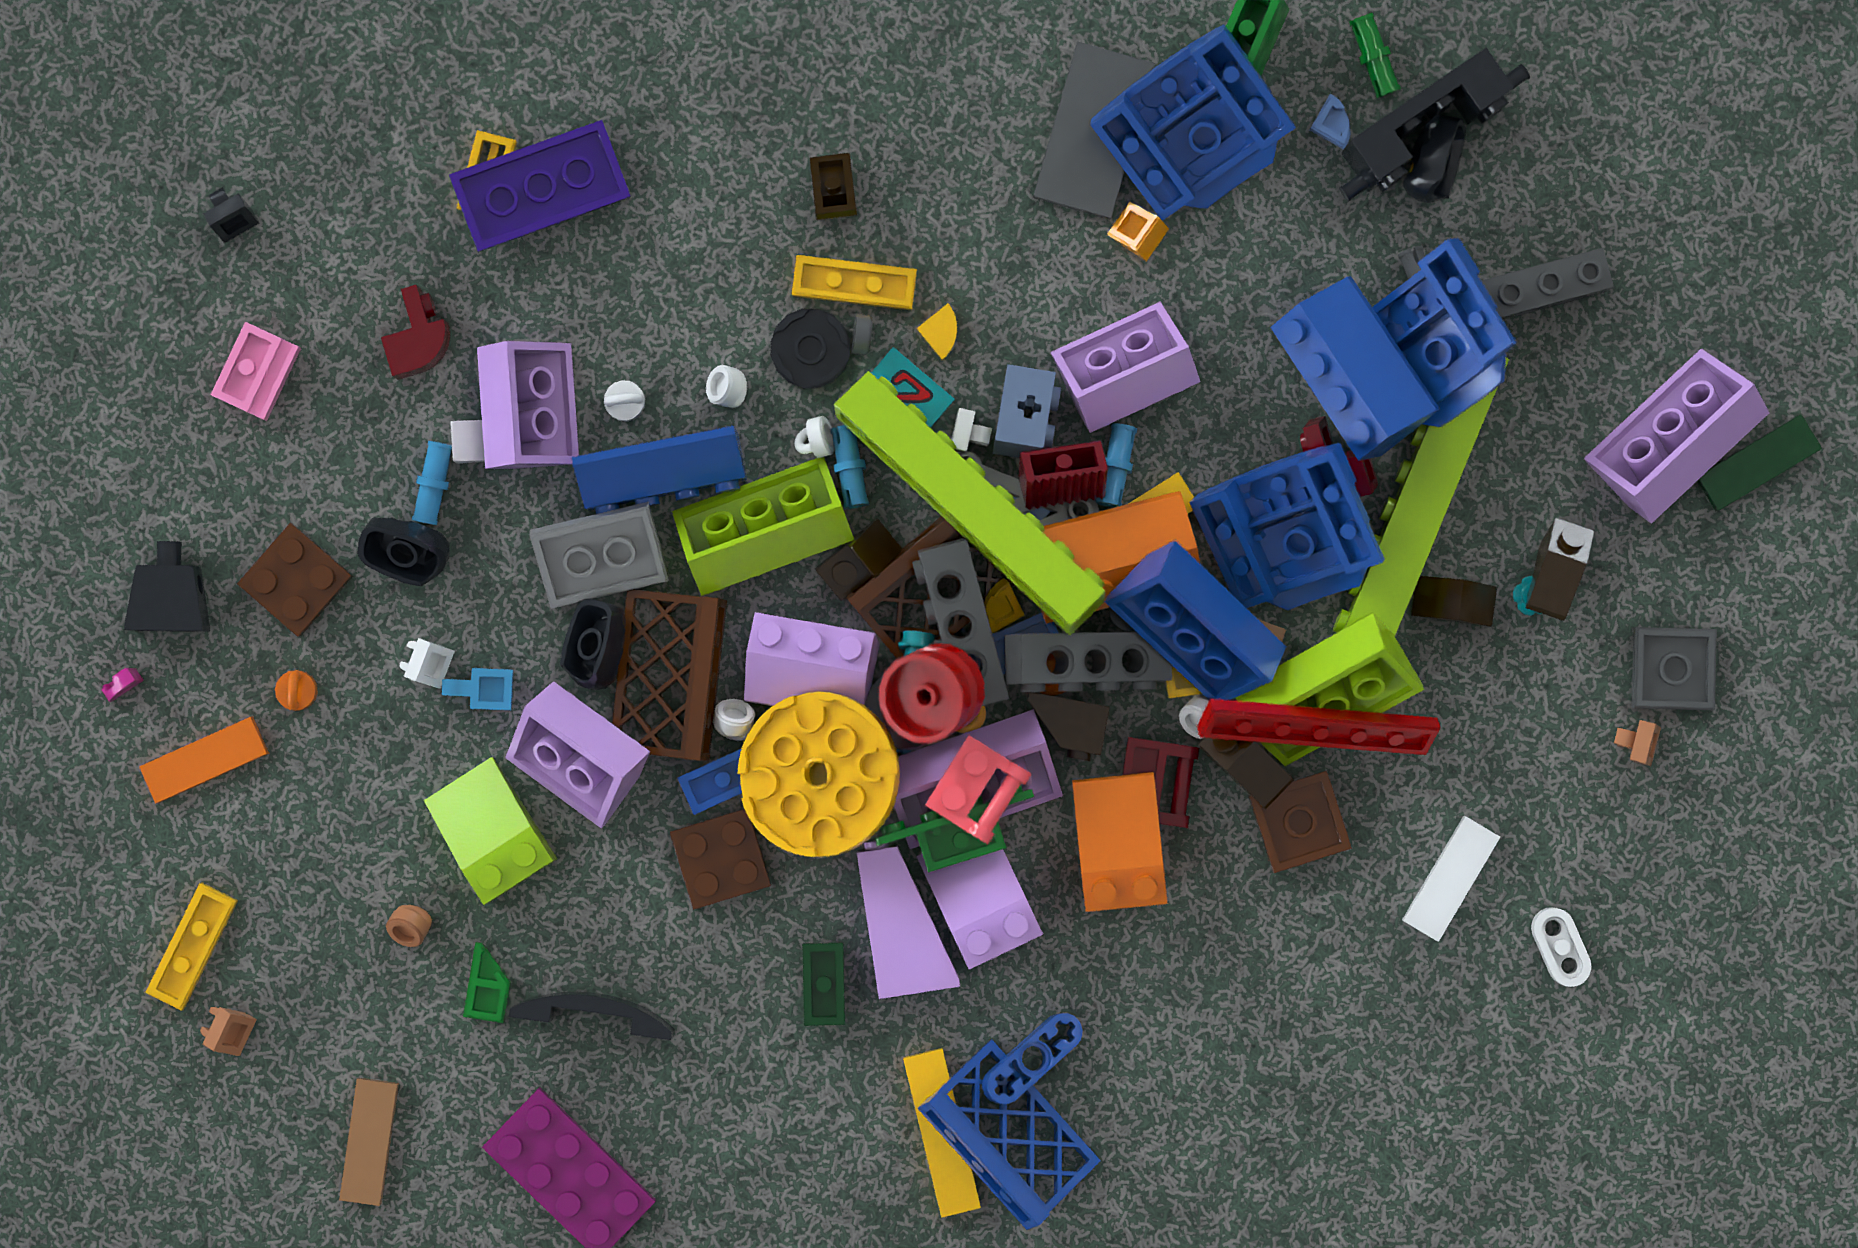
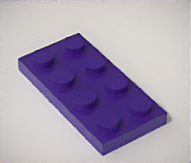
(539, 186)

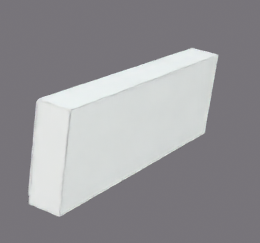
(1451, 878)

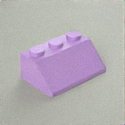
(1126, 366)
(527, 404)
(806, 657)
(576, 753)

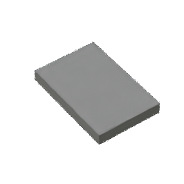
(599, 555)

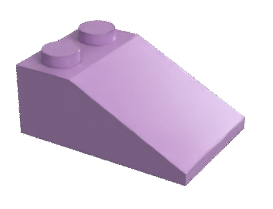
(983, 906)

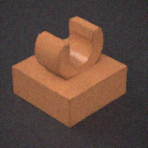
(1641, 742)
(228, 1031)

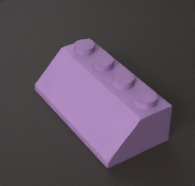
(1677, 434)
(1013, 738)

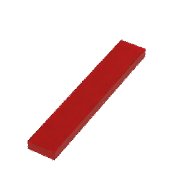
(1317, 727)

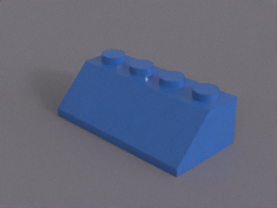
(1355, 369)
(661, 469)
(1196, 624)

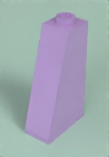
(901, 931)

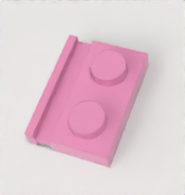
(256, 371)

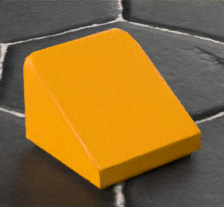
(1138, 230)

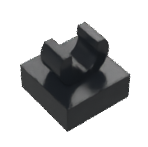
(230, 215)

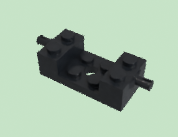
(1474, 87)

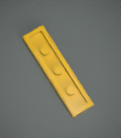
(949, 1172)

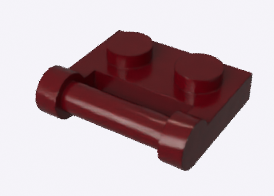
(1151, 756)

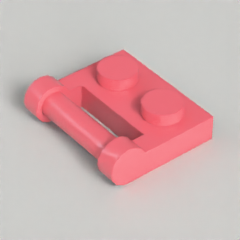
(965, 782)

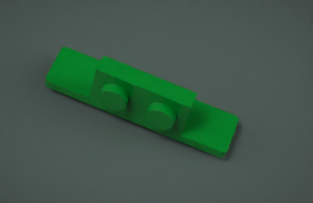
(943, 841)

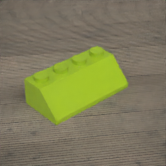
(762, 526)
(1348, 671)

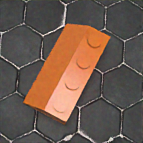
(1120, 537)

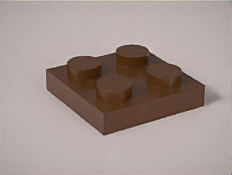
(295, 579)
(1301, 823)
(720, 859)

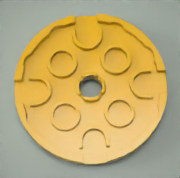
(859, 767)

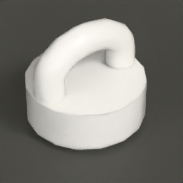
(726, 386)
(624, 400)
(819, 438)
(1191, 714)
(733, 719)

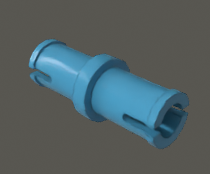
(1118, 463)
(849, 468)
(432, 482)

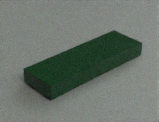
(1759, 462)

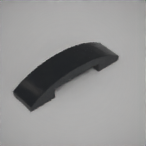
(644, 1021)

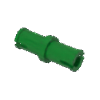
(1374, 55)

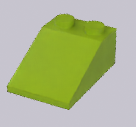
(489, 831)

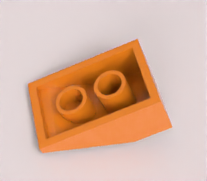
(1119, 842)

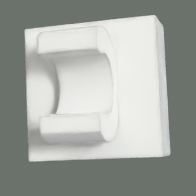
(966, 431)
(427, 663)

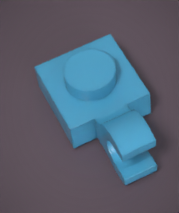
(487, 688)

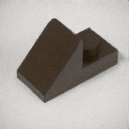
(833, 186)
(859, 559)

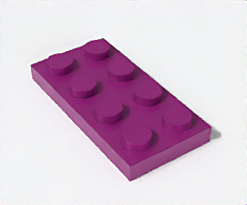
(568, 1172)

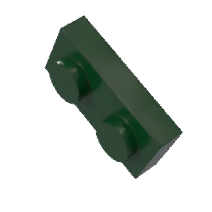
(823, 983)

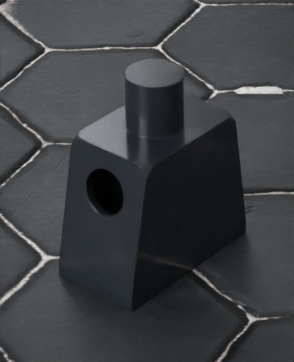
(167, 594)

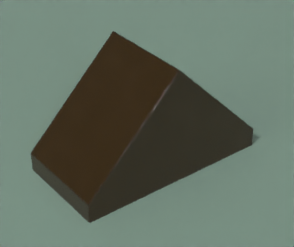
(1454, 600)

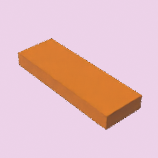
(204, 760)

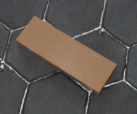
(369, 1141)

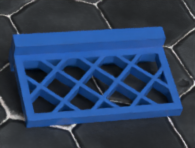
(993, 1165)

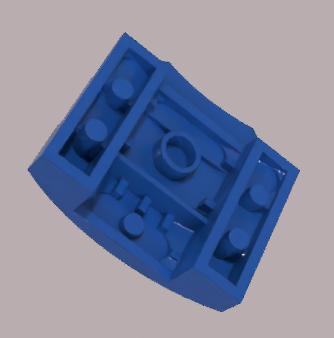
(1194, 125)
(1448, 330)
(1289, 529)

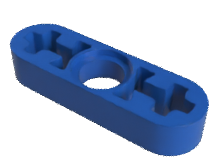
(1002, 1069)

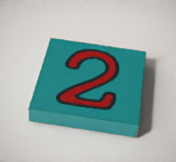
(914, 386)

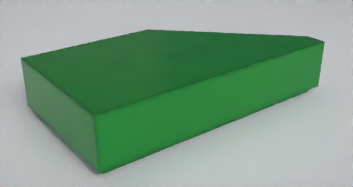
(487, 988)

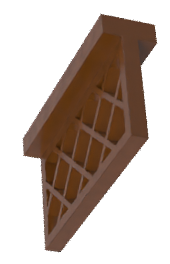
(895, 575)
(702, 670)

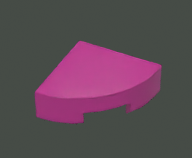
(121, 683)

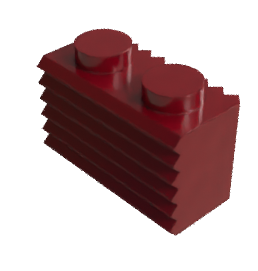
(1063, 474)

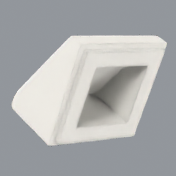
(467, 441)

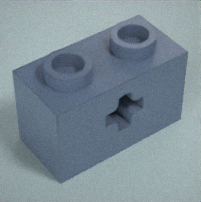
(1024, 390)

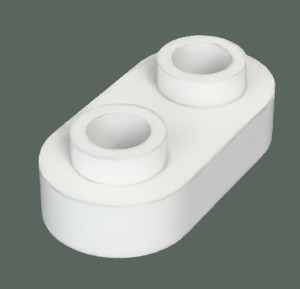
(1562, 945)

